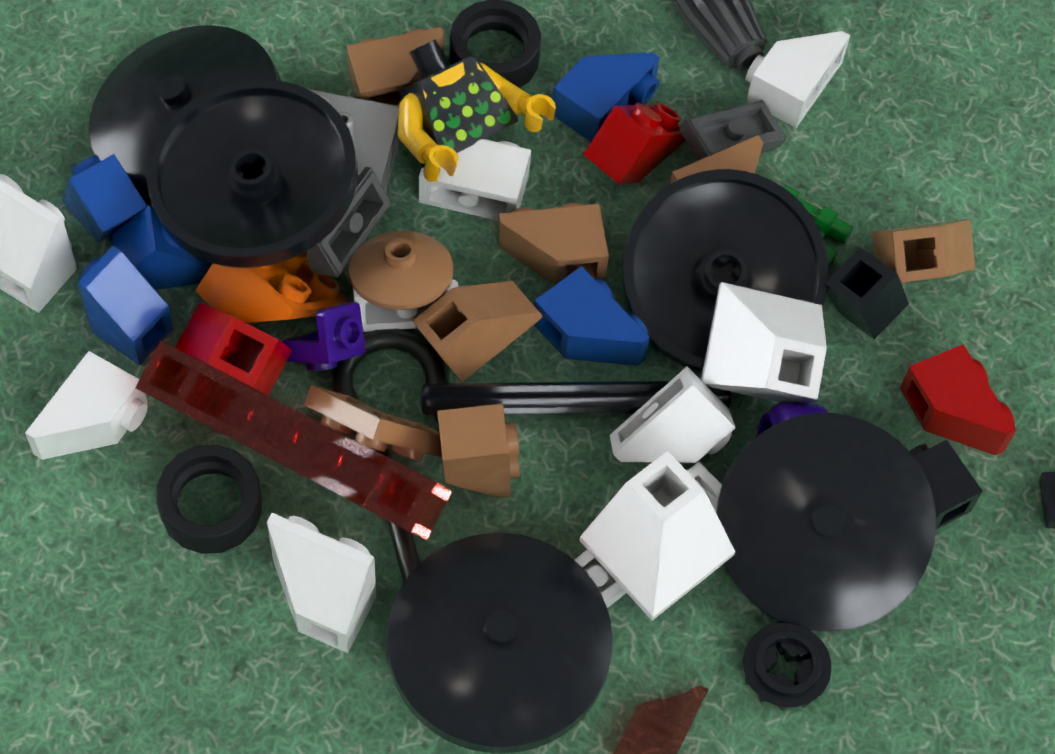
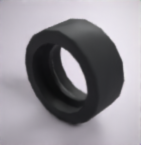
(504, 17)
(192, 464)

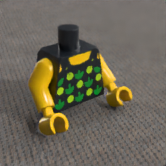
(459, 107)

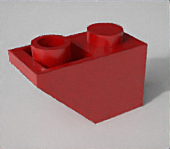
(635, 141)
(234, 348)
(956, 401)

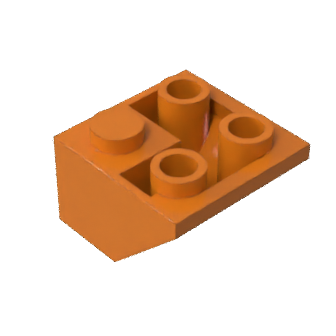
(270, 291)

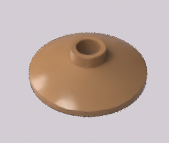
(401, 270)

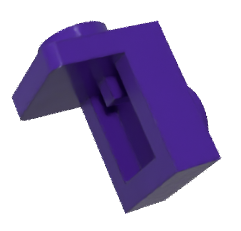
(336, 339)

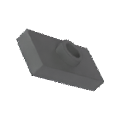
(731, 126)

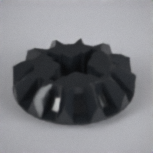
(795, 644)

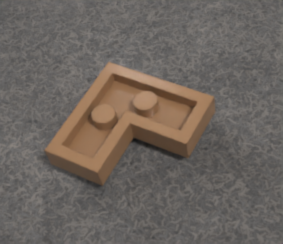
(373, 426)

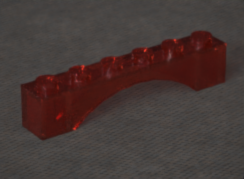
(294, 440)

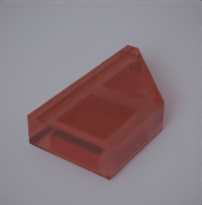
(661, 724)

